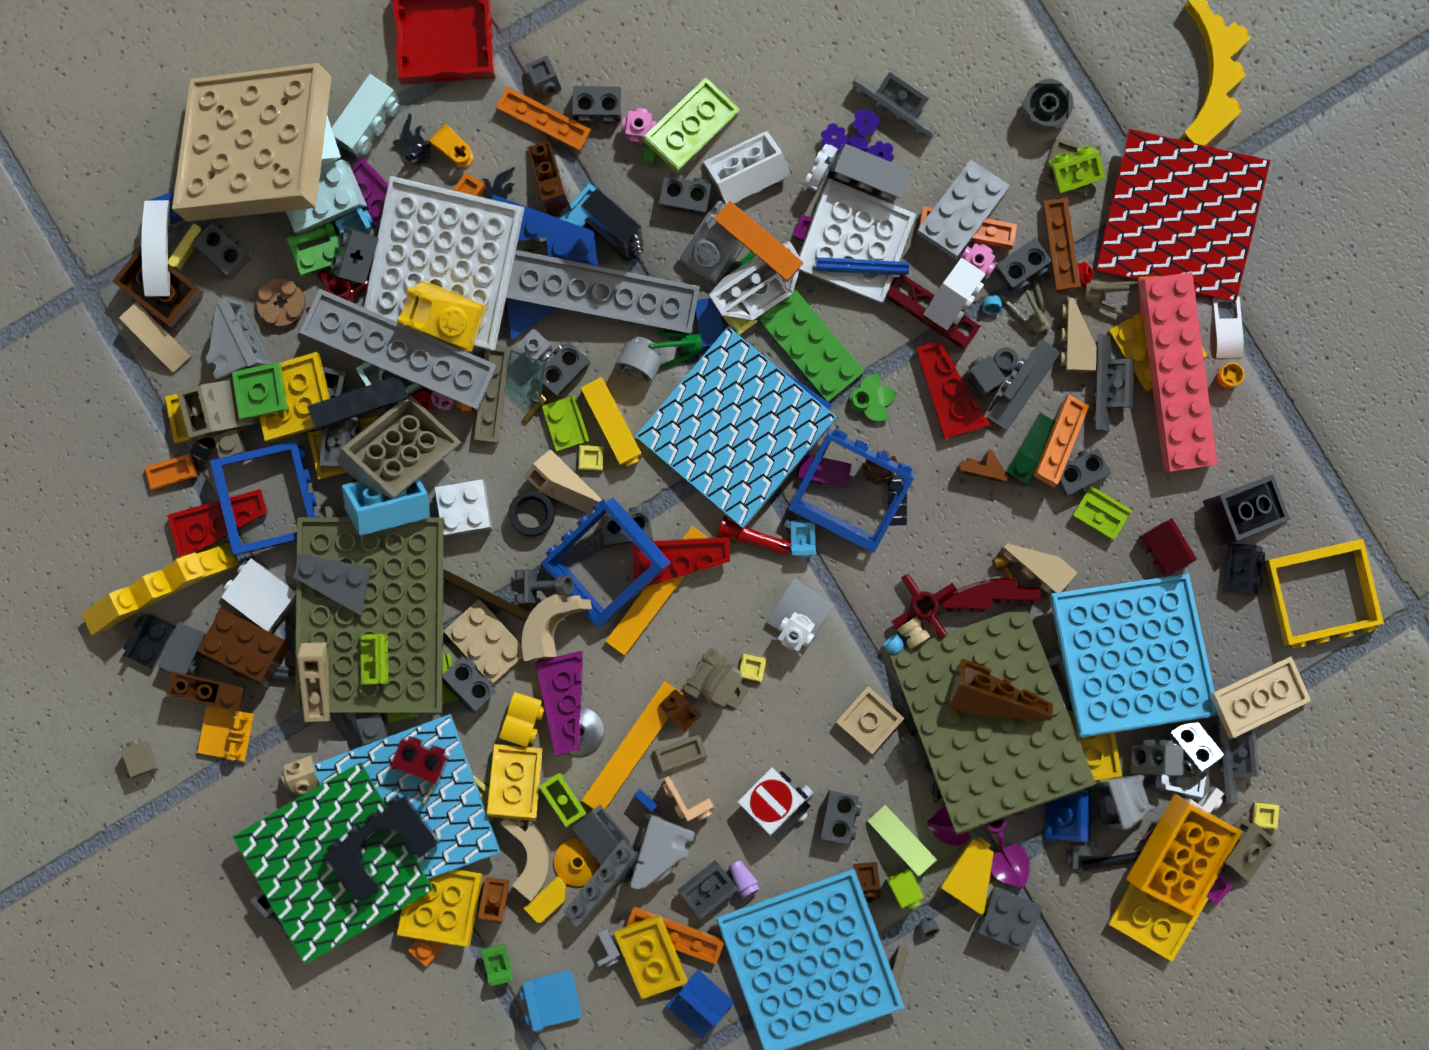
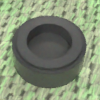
(1006, 359)

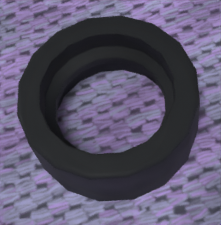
(533, 495)

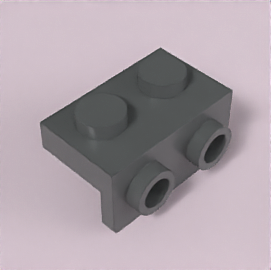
(708, 889)

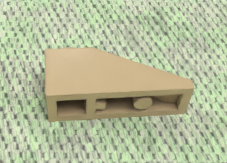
(314, 681)

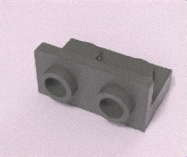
(336, 437)

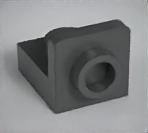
(543, 77)

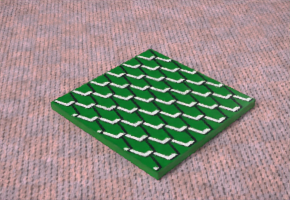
(302, 886)

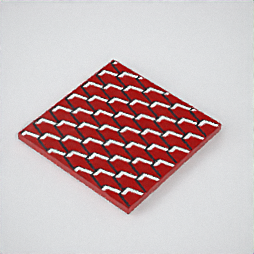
(1183, 212)

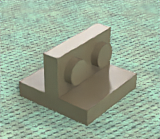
(1249, 850)

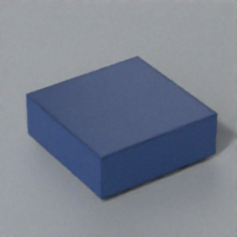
(645, 800)

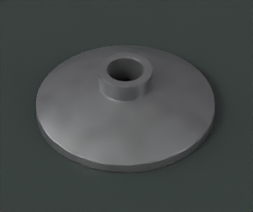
(593, 732)

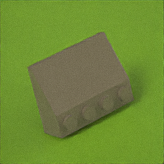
(397, 448)

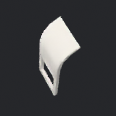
(1228, 332)

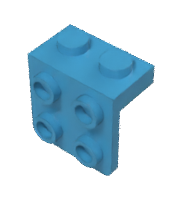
(551, 1000)

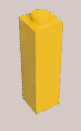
(611, 422)

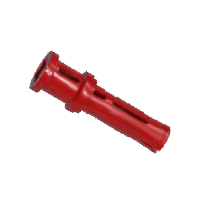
(736, 532)

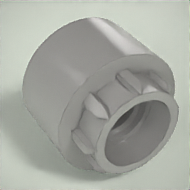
(639, 360)

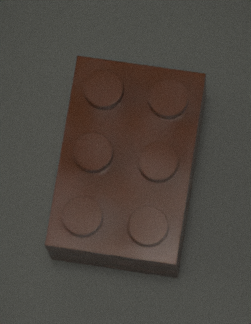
(168, 309)
(243, 648)

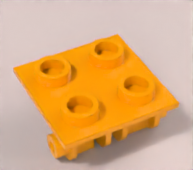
(225, 733)

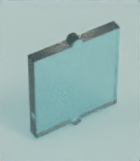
(525, 376)

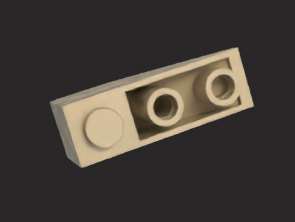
(1079, 347)
(558, 481)
(1048, 569)

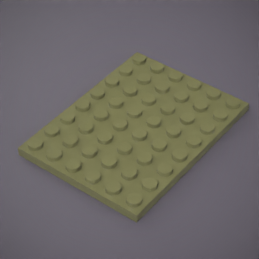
(400, 601)
(988, 763)

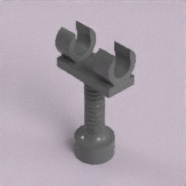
(563, 585)

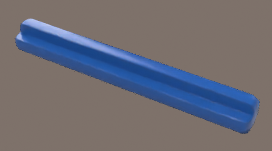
(862, 266)

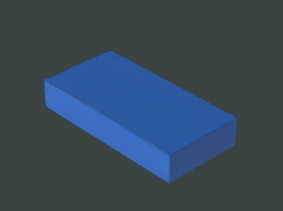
(708, 321)

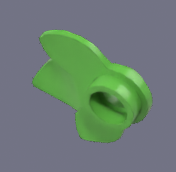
(876, 398)

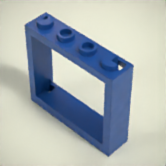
(303, 479)
(836, 524)
(556, 567)

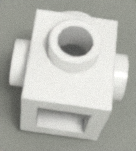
(799, 624)

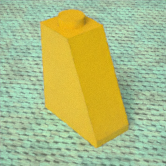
(970, 875)

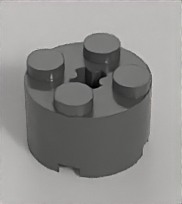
(1056, 96)

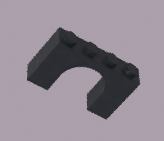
(613, 225)
(347, 856)

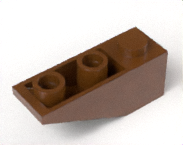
(549, 179)
(206, 691)

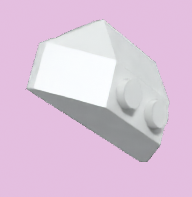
(752, 289)

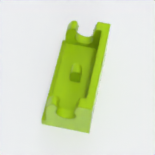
(374, 659)

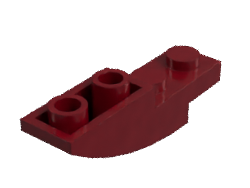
(980, 594)

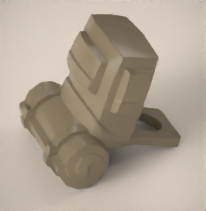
(715, 681)

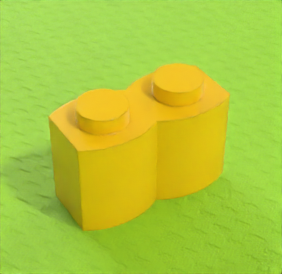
(522, 719)

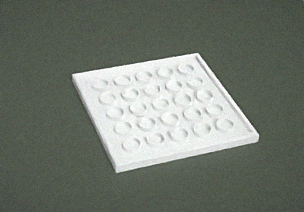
(448, 241)

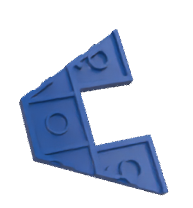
(564, 242)

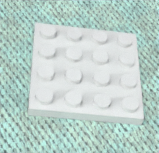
(855, 227)

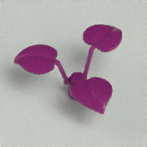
(1008, 866)

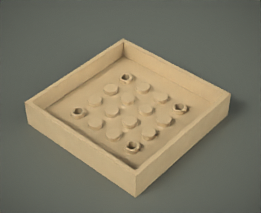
(243, 135)

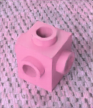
(633, 133)
(983, 255)

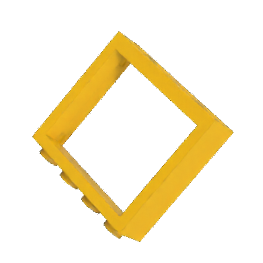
(1366, 582)

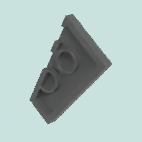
(335, 579)

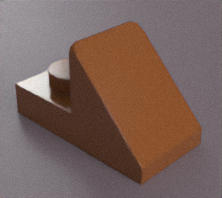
(990, 470)
(494, 900)

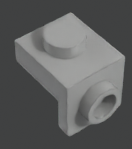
(536, 346)
(611, 946)

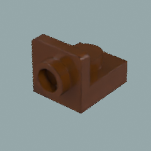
(679, 710)
(869, 880)

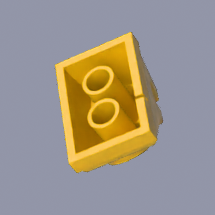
(442, 314)

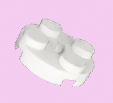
(822, 165)

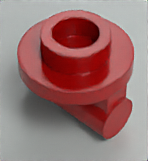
(1085, 273)
(424, 398)

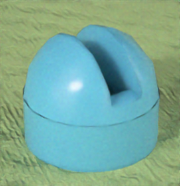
(992, 300)
(893, 645)

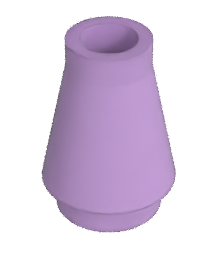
(743, 879)

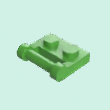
(316, 257)

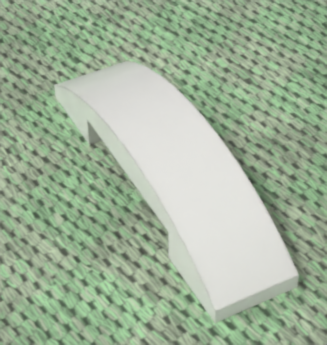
(155, 248)

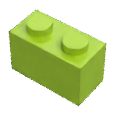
(562, 799)
(905, 889)

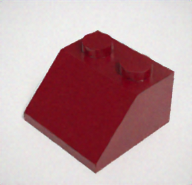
(1167, 548)

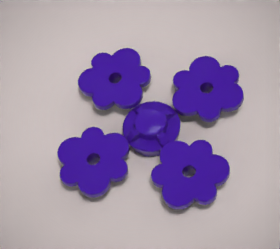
(858, 141)

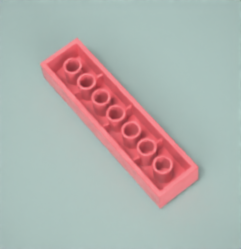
(1177, 372)

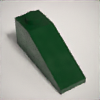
(1030, 451)

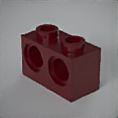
(418, 766)

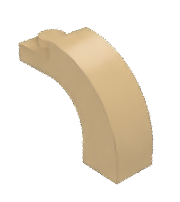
(542, 623)
(538, 857)

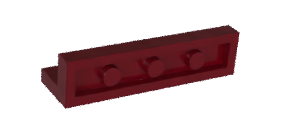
(910, 305)

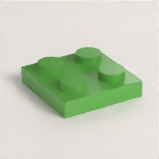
(260, 391)

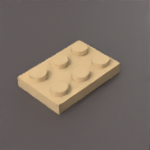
(485, 641)

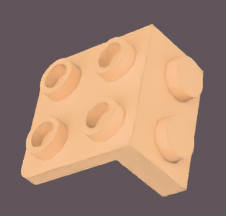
(700, 811)

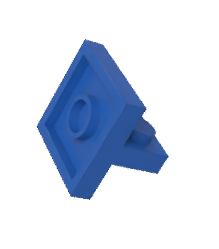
(1069, 817)
(700, 1004)

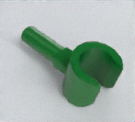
(743, 261)

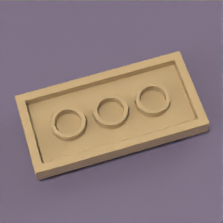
(1260, 697)

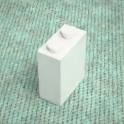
(259, 595)

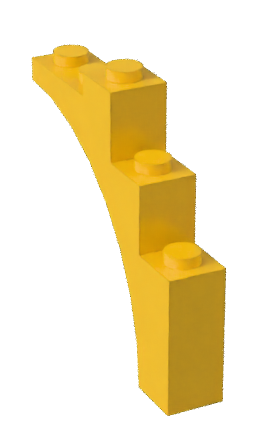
(1224, 73)
(156, 586)

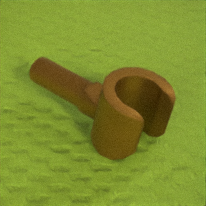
(544, 400)
(1002, 563)

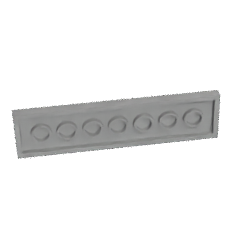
(602, 291)
(398, 349)

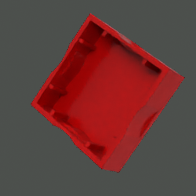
(444, 40)

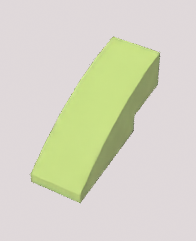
(902, 840)

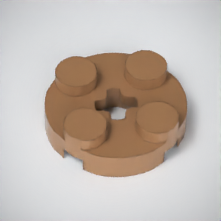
(292, 309)

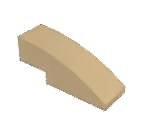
(155, 337)

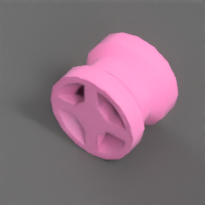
(438, 399)

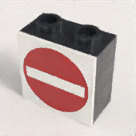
(775, 803)

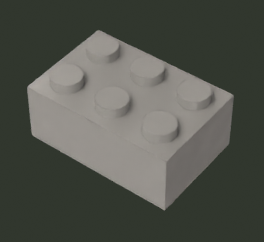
(870, 172)

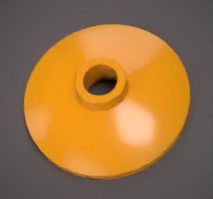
(564, 863)

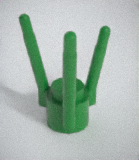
(690, 343)

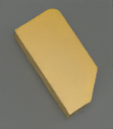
(547, 900)

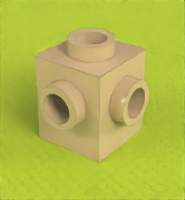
(300, 776)

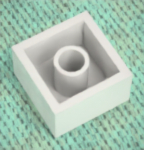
(955, 294)
(464, 507)

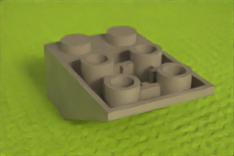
(211, 410)

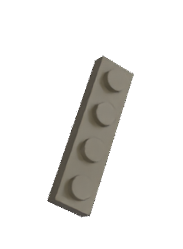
(491, 408)

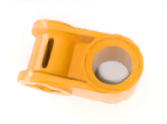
(449, 144)

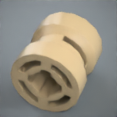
(913, 632)

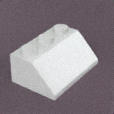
(747, 168)

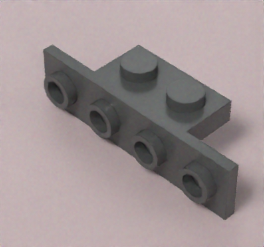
(900, 98)
(1113, 383)
(1018, 390)
(1238, 761)
(601, 884)

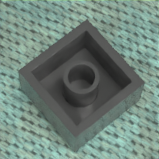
(1009, 918)

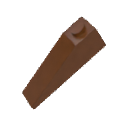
(984, 695)

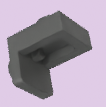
(1088, 848)

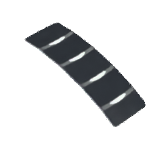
(201, 451)
(900, 516)

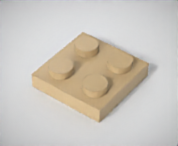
(869, 720)

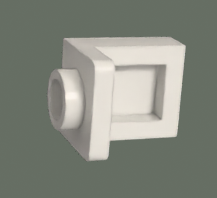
(1210, 801)

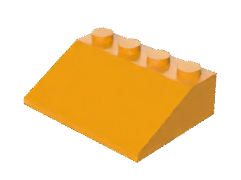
(1184, 855)

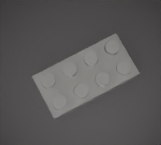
(963, 209)

